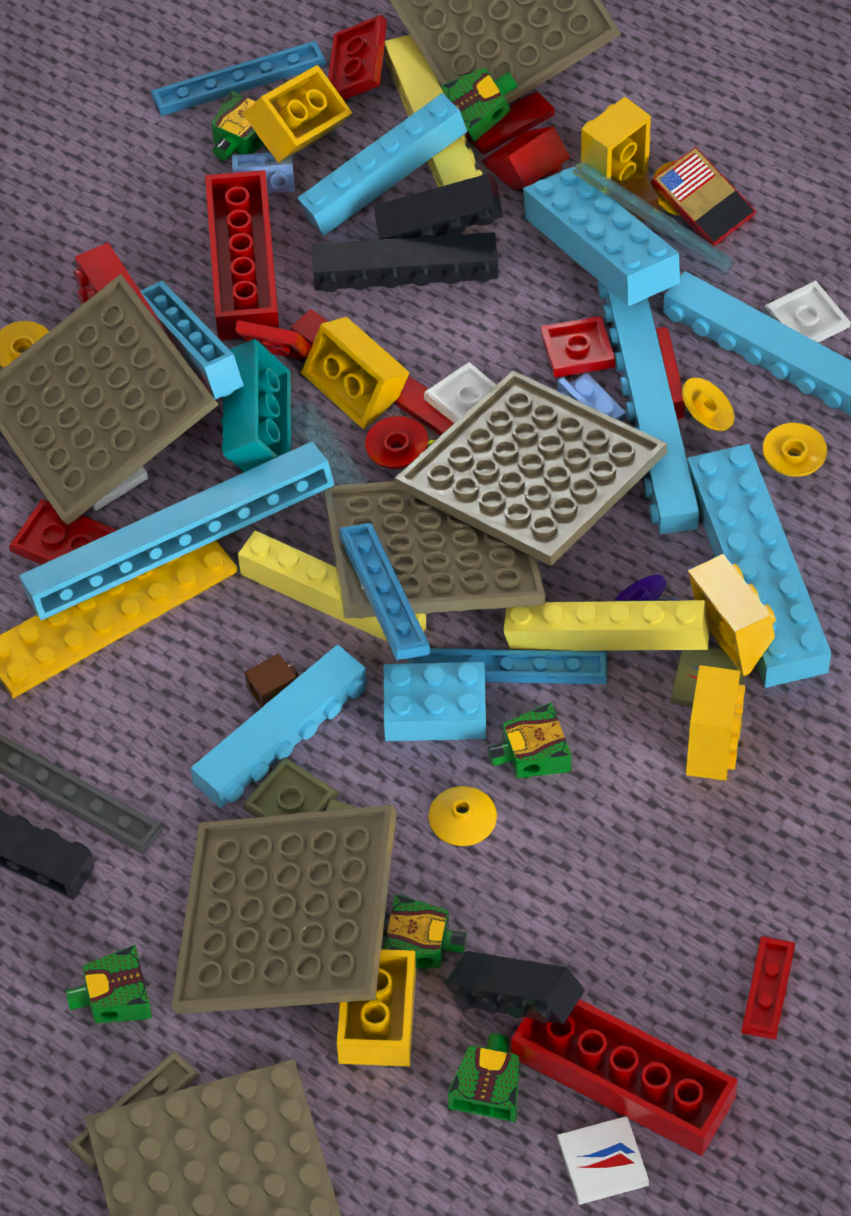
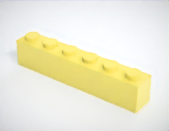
(301, 579)
(609, 626)

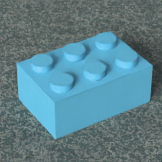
(434, 701)

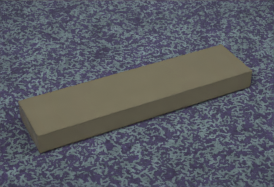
(167, 1077)

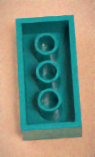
(259, 413)

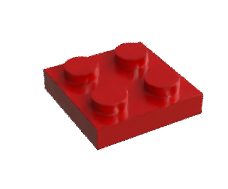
(577, 346)

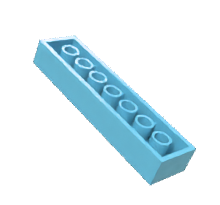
(749, 533)

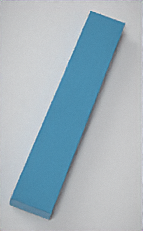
(237, 78)
(384, 591)
(528, 665)

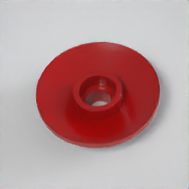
(392, 433)

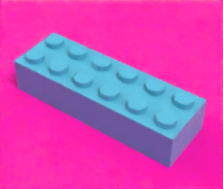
(602, 236)

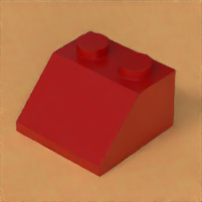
(528, 158)

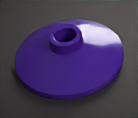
(645, 589)

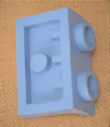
(278, 175)
(590, 393)

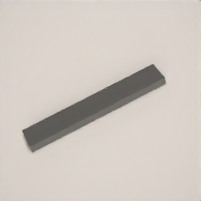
(77, 796)

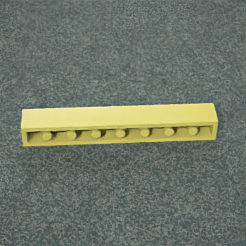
(416, 88)

